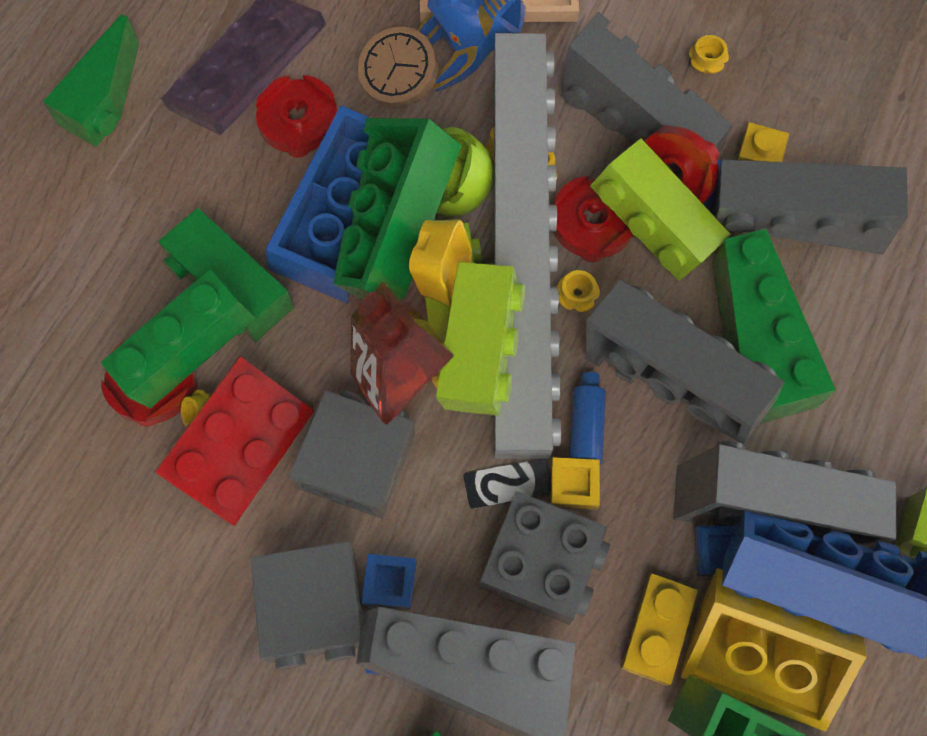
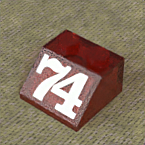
(393, 351)

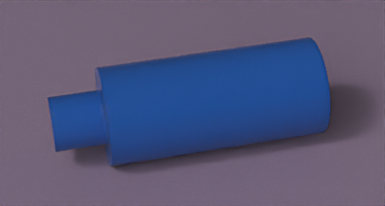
(588, 419)

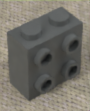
(352, 454)
(545, 559)
(307, 604)

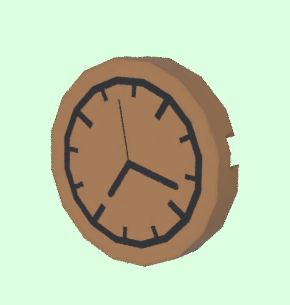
(398, 67)

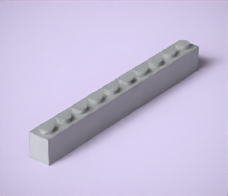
(522, 239)

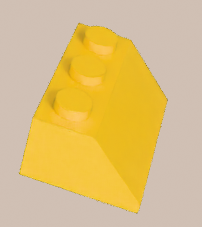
(772, 656)

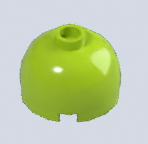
(470, 176)

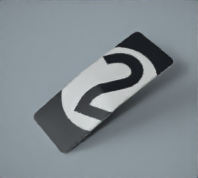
(500, 483)

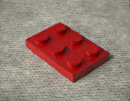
(234, 441)

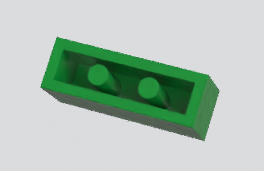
(201, 245)
(177, 340)

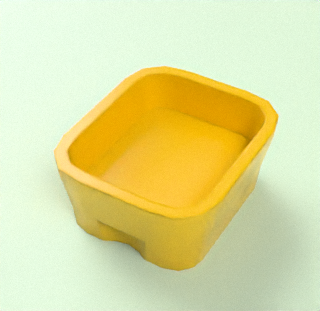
(436, 258)

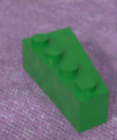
(398, 190)
(768, 323)

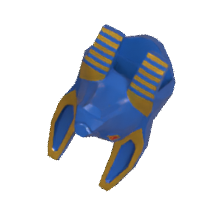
(470, 32)

